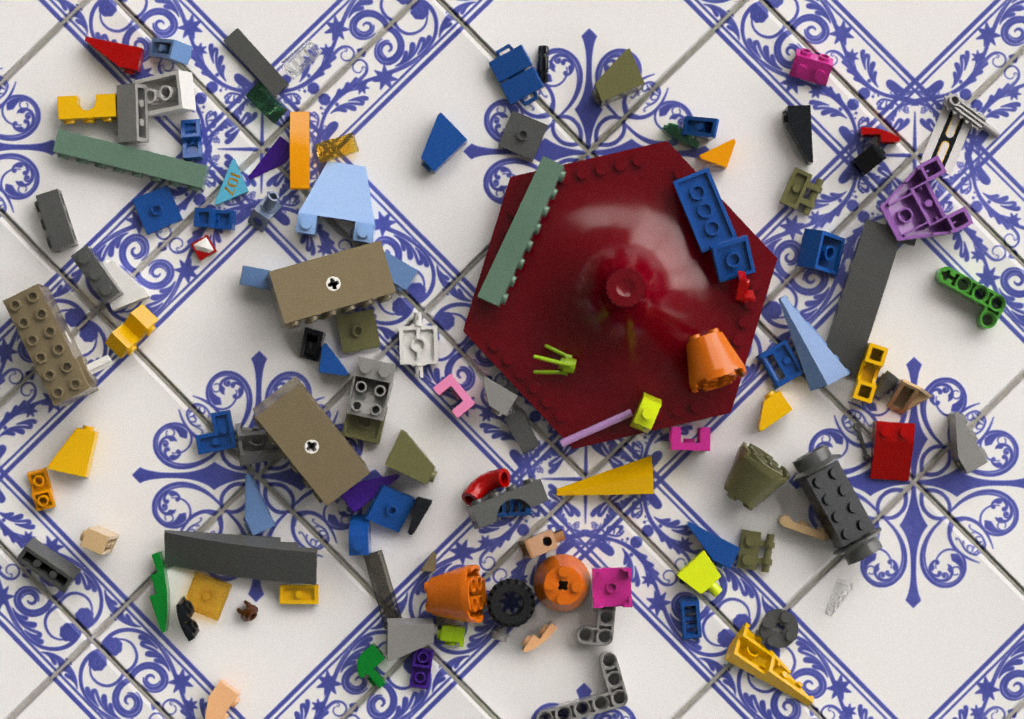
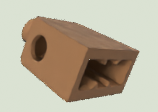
(533, 545)

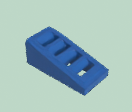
(520, 513)
(690, 601)

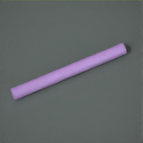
(595, 428)

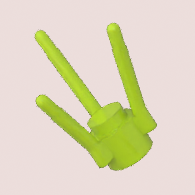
(567, 363)

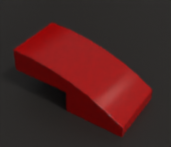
(884, 137)

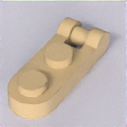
(803, 527)

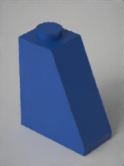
(442, 144)
(359, 535)

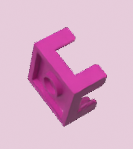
(702, 444)
(611, 587)

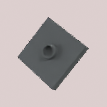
(522, 135)

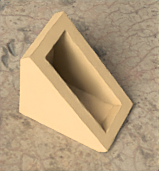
(906, 396)

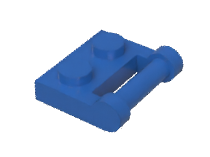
(786, 362)

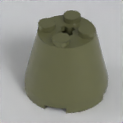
(754, 476)

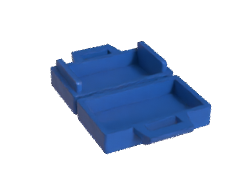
(521, 81)

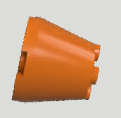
(712, 361)
(563, 568)
(457, 594)

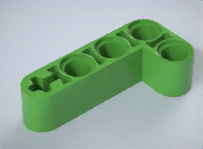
(968, 293)

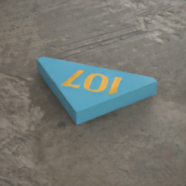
(232, 185)

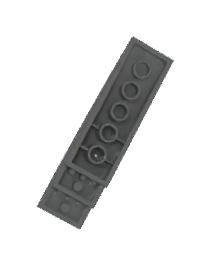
(862, 294)
(241, 556)

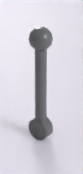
(857, 426)

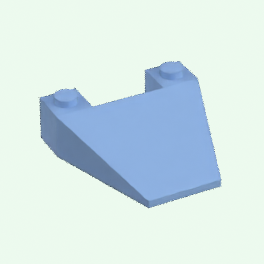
(342, 195)

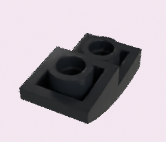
(184, 612)

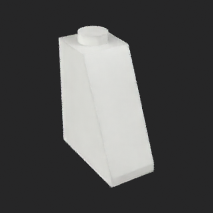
(130, 287)

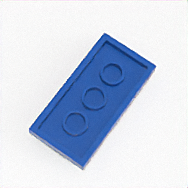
(704, 209)

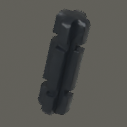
(543, 50)

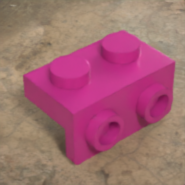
(811, 66)

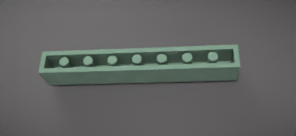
(130, 159)
(521, 232)

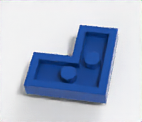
(222, 437)

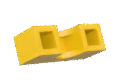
(70, 109)
(868, 371)

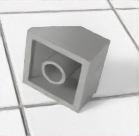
(498, 397)

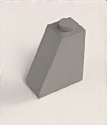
(408, 635)

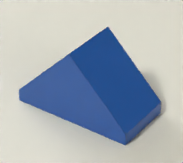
(330, 363)

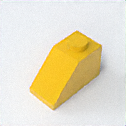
(772, 409)

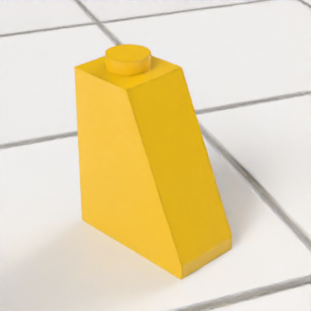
(76, 453)

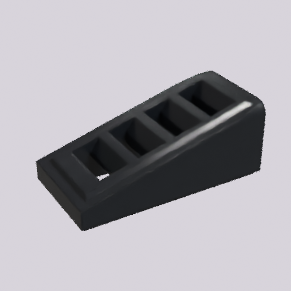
(420, 509)

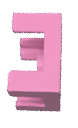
(458, 392)

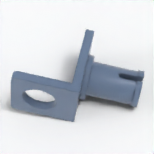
(265, 210)

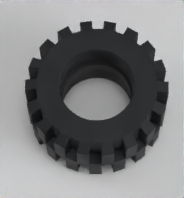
(499, 615)

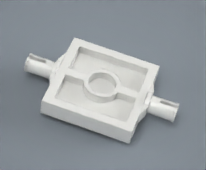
(418, 344)

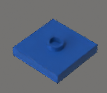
(157, 210)
(731, 257)
(390, 508)

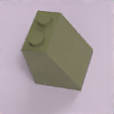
(618, 81)
(410, 459)

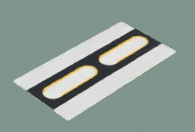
(947, 139)

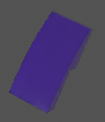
(421, 668)

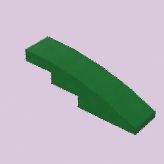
(161, 600)

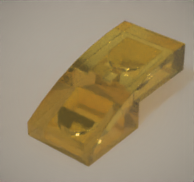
(336, 148)

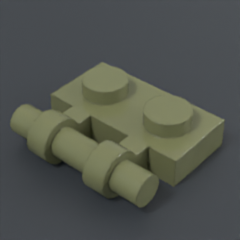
(795, 189)
(749, 550)

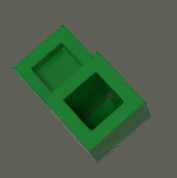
(368, 661)

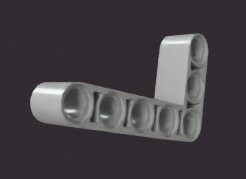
(592, 709)

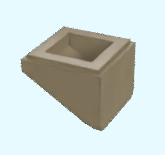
(430, 564)

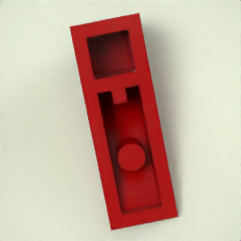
(124, 56)

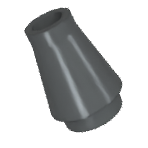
(885, 384)

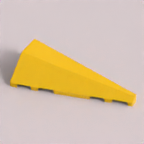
(623, 480)
(753, 657)

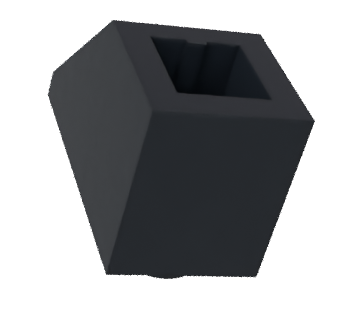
(869, 159)

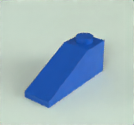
(717, 548)

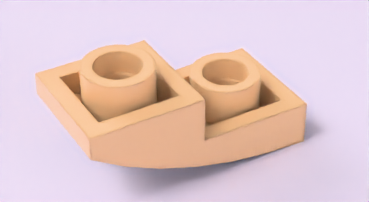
(534, 641)

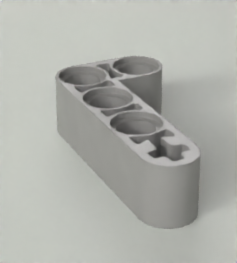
(600, 626)

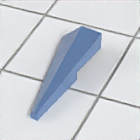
(817, 360)

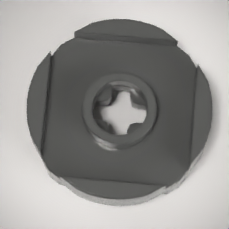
(769, 622)

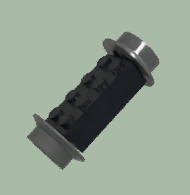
(837, 505)

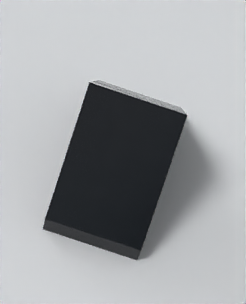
(312, 344)

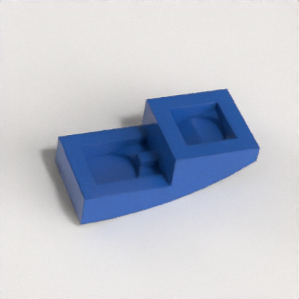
(191, 140)
(214, 219)

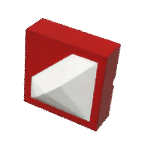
(203, 247)

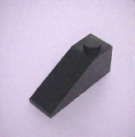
(799, 127)

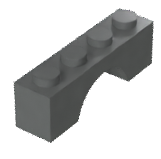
(485, 512)

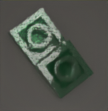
(266, 102)
(674, 133)

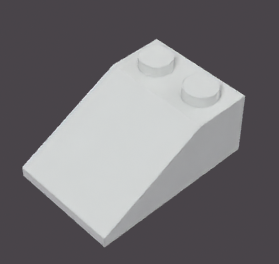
(169, 93)

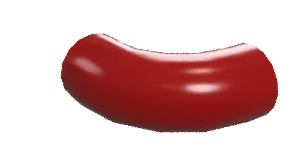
(485, 483)

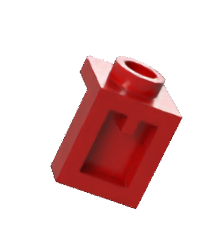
(741, 288)

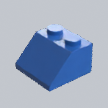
(821, 251)

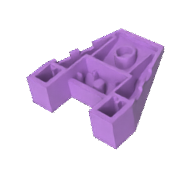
(914, 209)

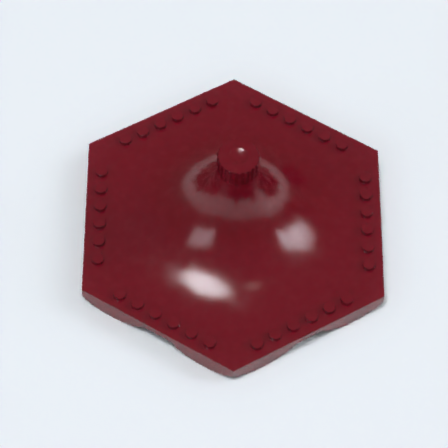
(619, 292)

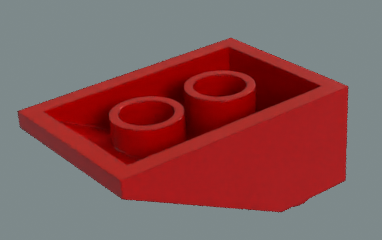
(891, 450)

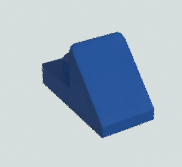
(700, 127)

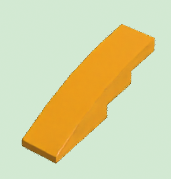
(299, 151)

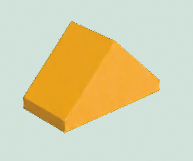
(719, 155)

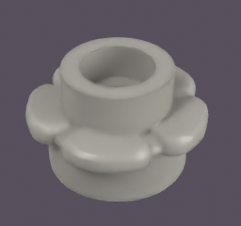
(499, 634)

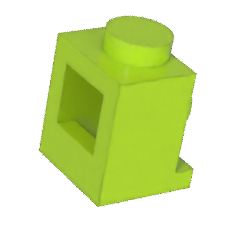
(451, 634)

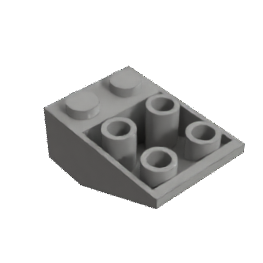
(371, 388)
(963, 444)

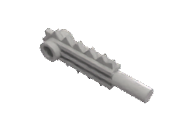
(969, 114)

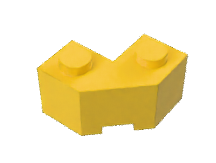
(132, 331)

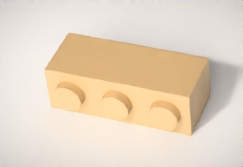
(98, 539)

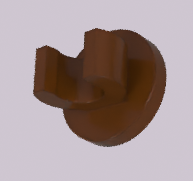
(249, 613)

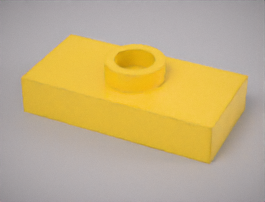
(299, 594)

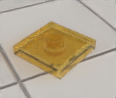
(208, 595)

